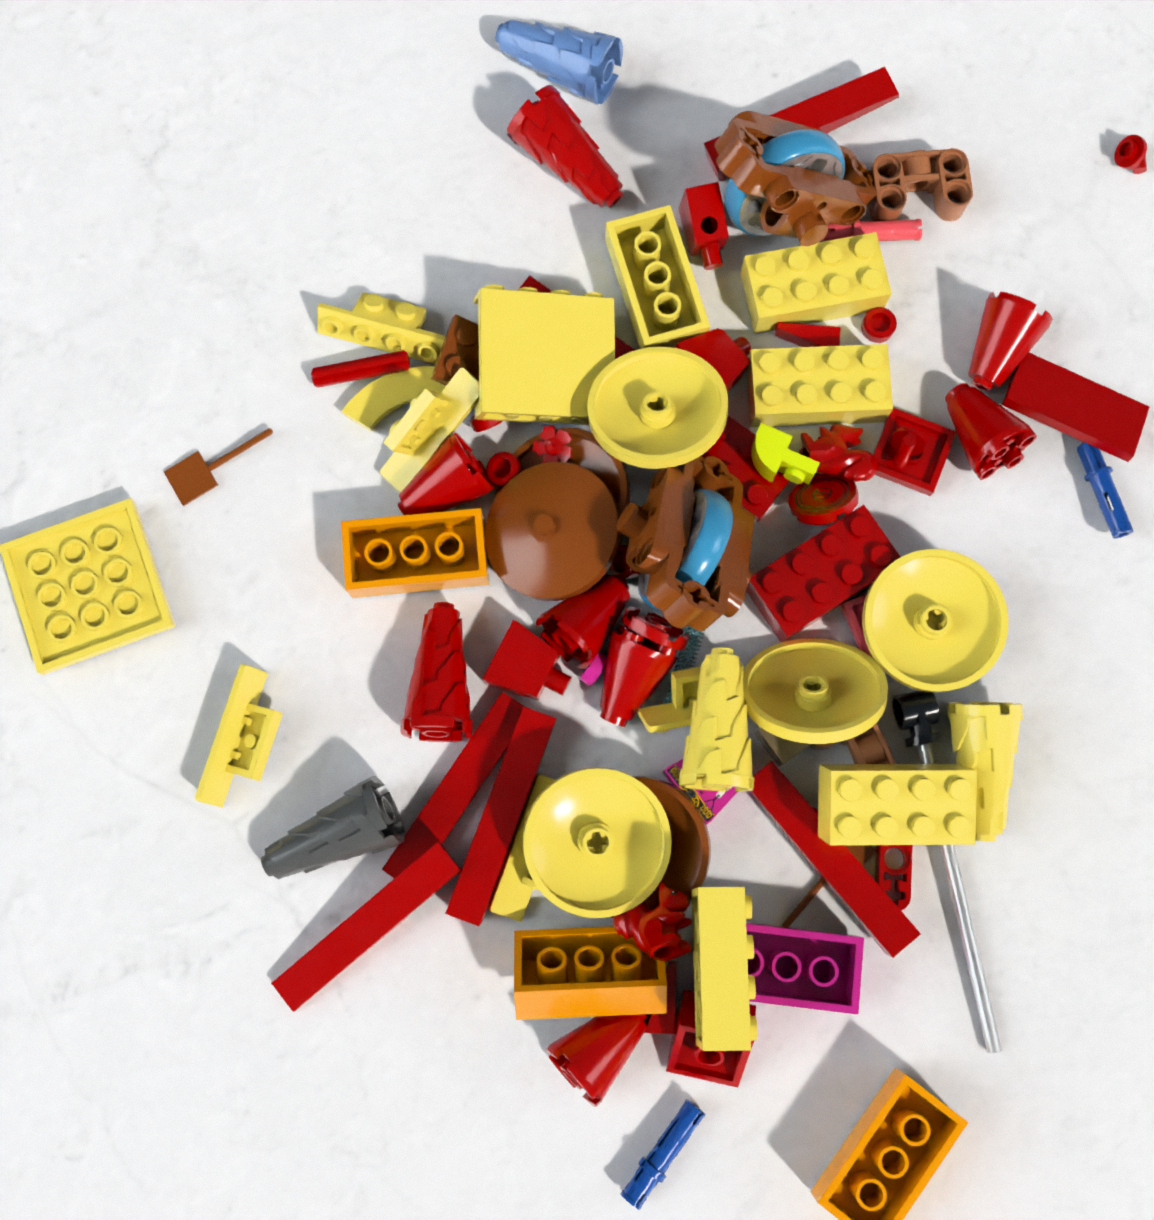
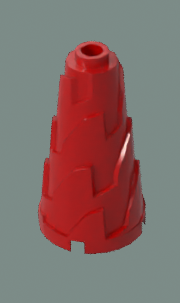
(556, 138)
(438, 687)

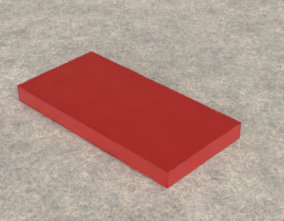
(1076, 406)

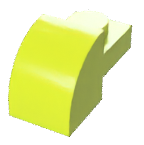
(772, 454)

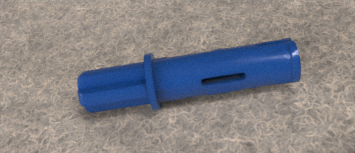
(1103, 486)

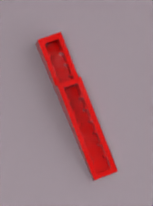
(831, 107)
(501, 817)
(833, 863)
(367, 926)

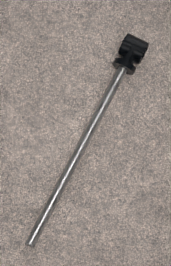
(917, 712)

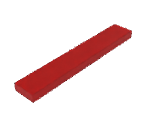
(458, 785)

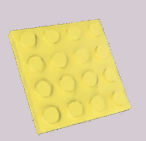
(86, 586)

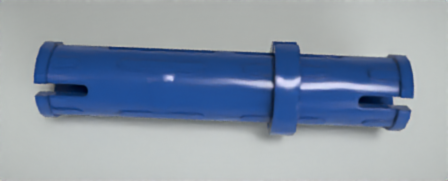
(666, 1149)

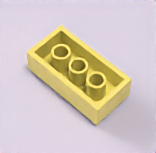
(656, 278)
(815, 282)
(819, 385)
(897, 804)
(721, 969)

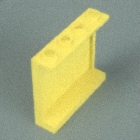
(541, 353)

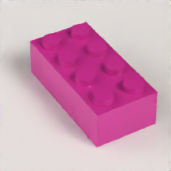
(806, 968)

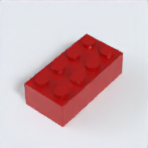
(821, 573)

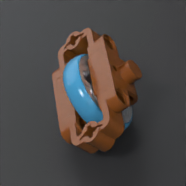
(789, 178)
(691, 543)

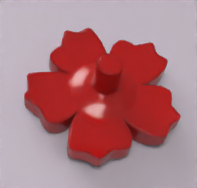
(553, 445)

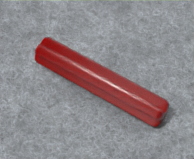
(360, 369)

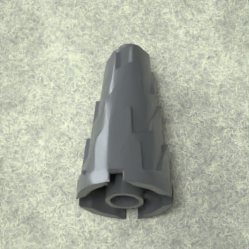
(343, 830)

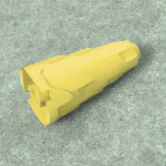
(987, 741)
(718, 742)

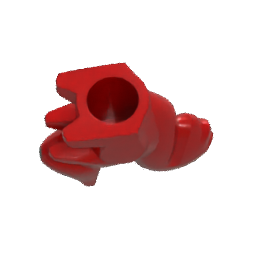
(836, 457)
(657, 929)

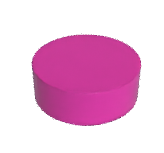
(594, 670)

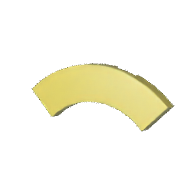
(389, 394)

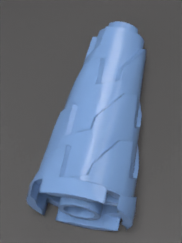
(566, 56)

